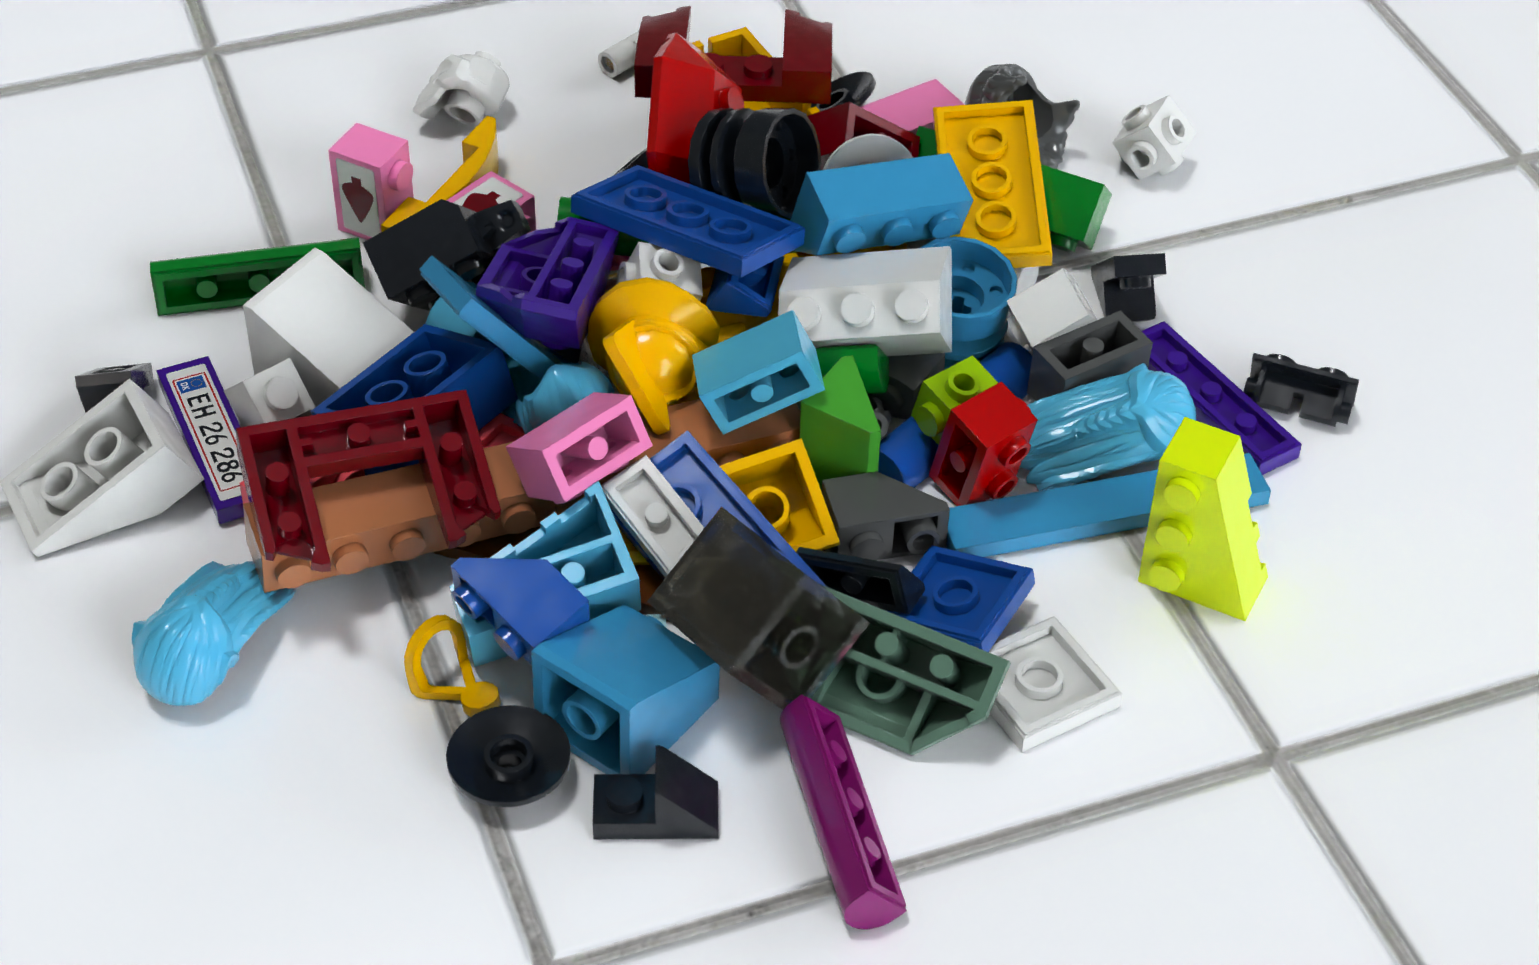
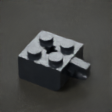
(450, 233)

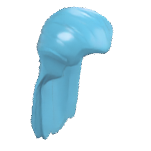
(557, 391)
(1105, 426)
(200, 630)

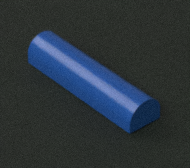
(909, 453)

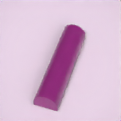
(842, 815)

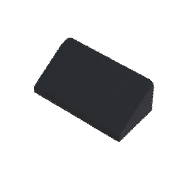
(868, 580)

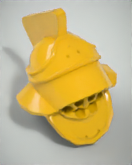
(646, 342)

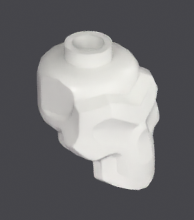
(465, 88)

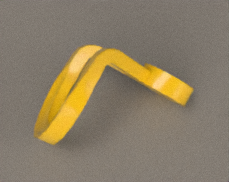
(474, 697)

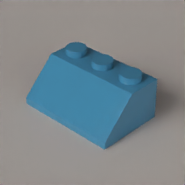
(881, 204)

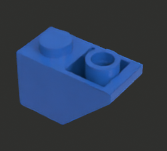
(519, 599)

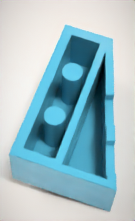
(585, 550)

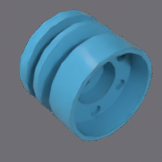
(980, 292)

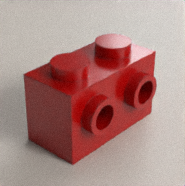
(983, 446)

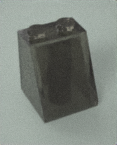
(757, 612)

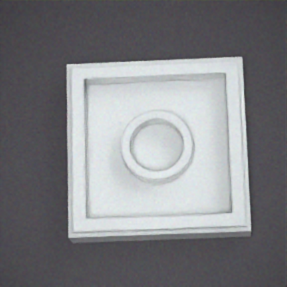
(1049, 685)

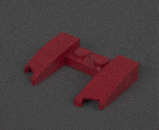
(796, 78)
(286, 453)

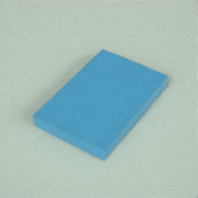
(464, 302)

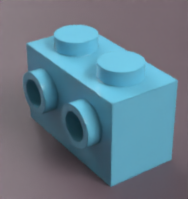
(757, 372)

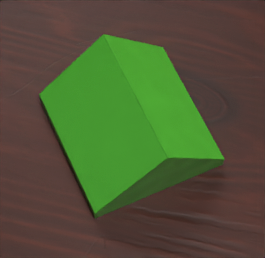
(840, 425)

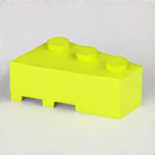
(1202, 525)

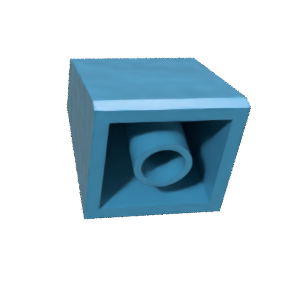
(622, 688)

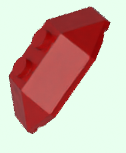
(682, 92)

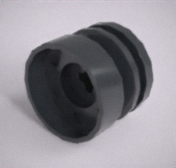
(754, 156)

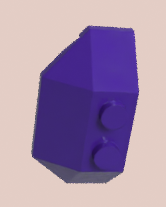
(551, 280)

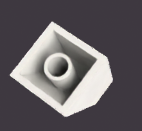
(320, 323)

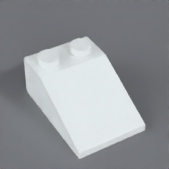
(101, 473)

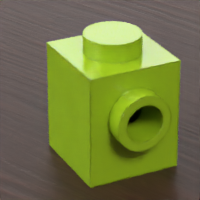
(947, 391)

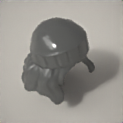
(1014, 83)

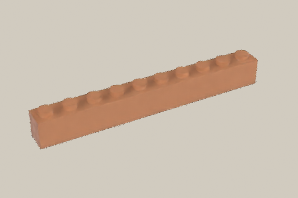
(393, 518)

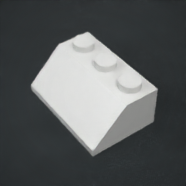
(874, 298)

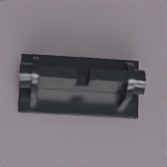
(1325, 391)

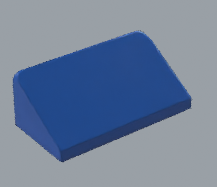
(745, 295)

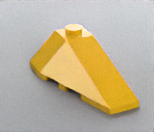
(786, 494)

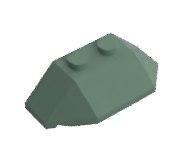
(910, 682)

